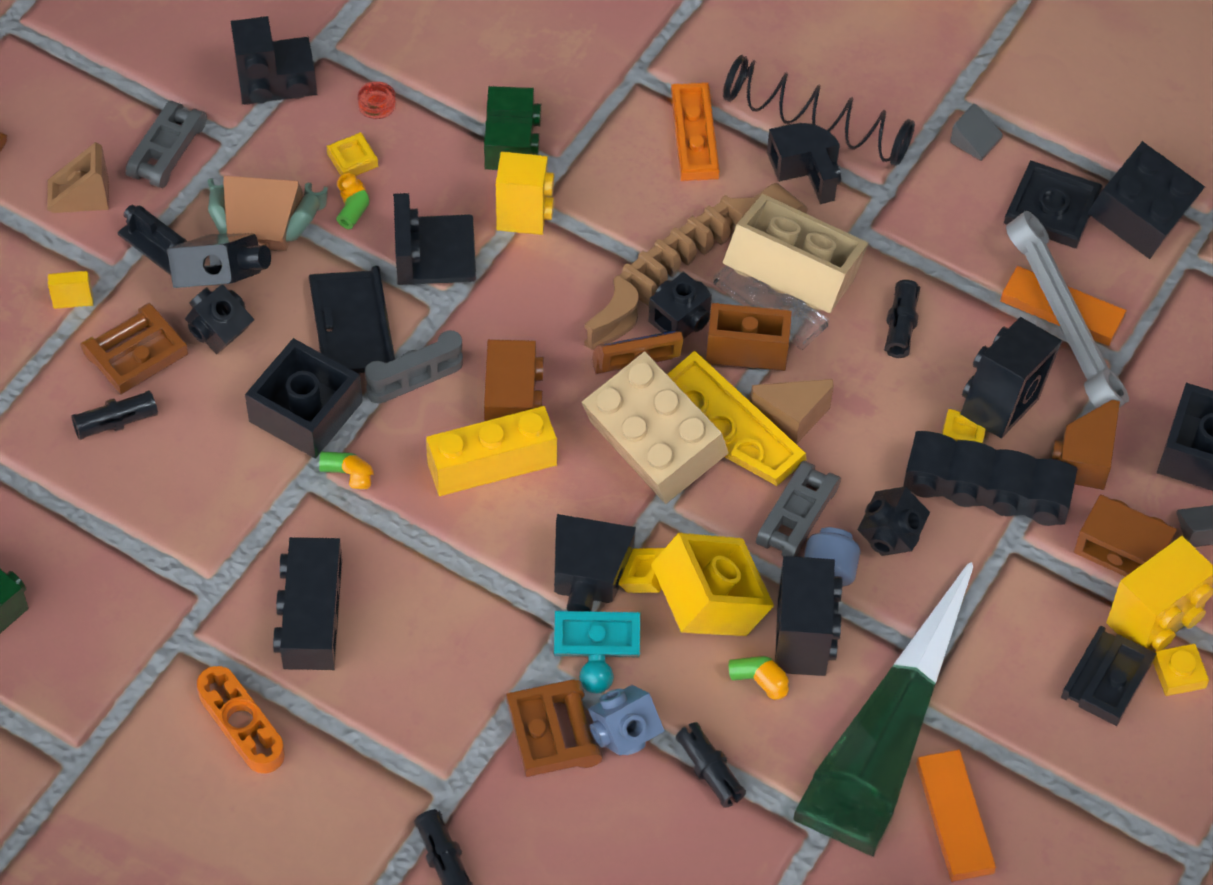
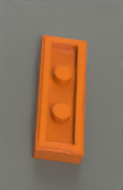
(694, 131)
(1027, 295)
(955, 815)

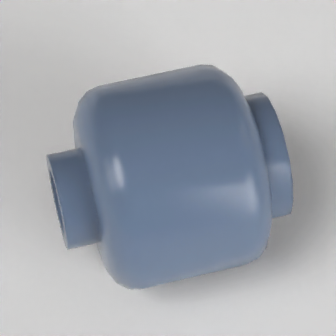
(837, 545)

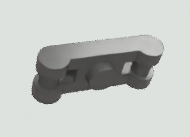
(166, 143)
(414, 368)
(798, 509)

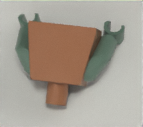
(264, 207)

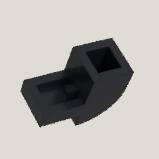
(804, 151)

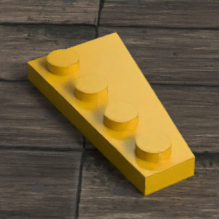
(748, 434)

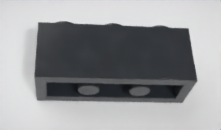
(309, 604)

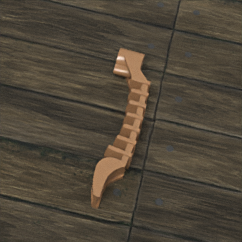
(652, 267)

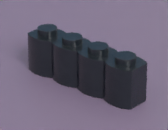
(991, 478)

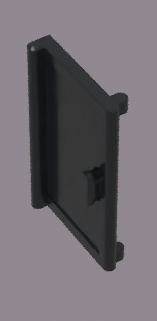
(357, 315)

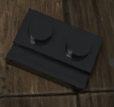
(1108, 675)

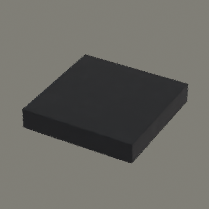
(1056, 201)

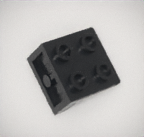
(432, 246)

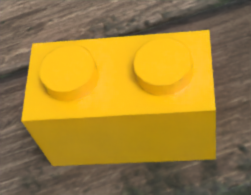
(523, 193)

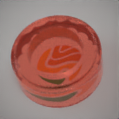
(376, 100)

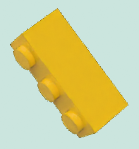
(491, 451)

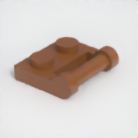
(140, 355)
(539, 730)

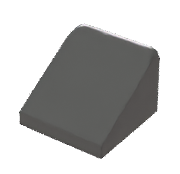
(975, 133)
(1197, 525)

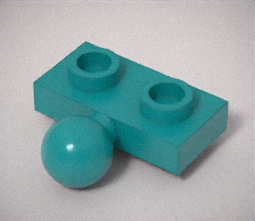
(597, 637)

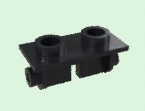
(149, 235)

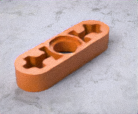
(240, 737)

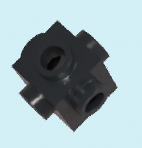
(680, 306)
(218, 317)
(893, 521)

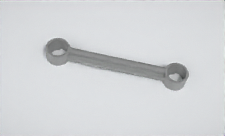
(1031, 240)

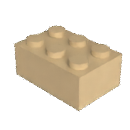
(795, 253)
(655, 427)

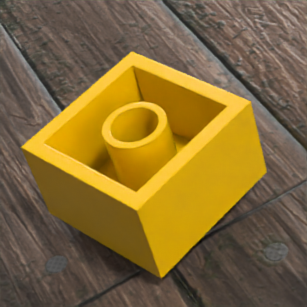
(712, 584)
(1162, 596)

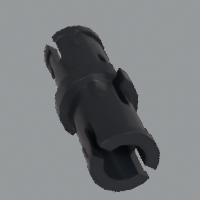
(902, 318)
(114, 415)
(710, 764)
(442, 851)

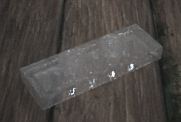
(748, 291)

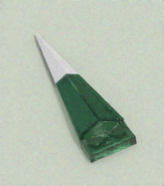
(866, 768)

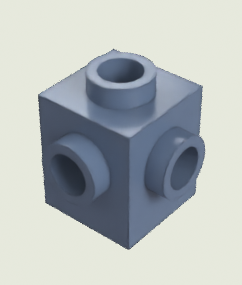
(625, 720)

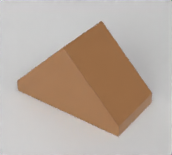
(80, 184)
(794, 405)

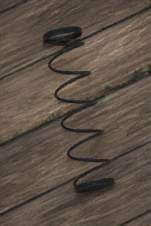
(898, 151)

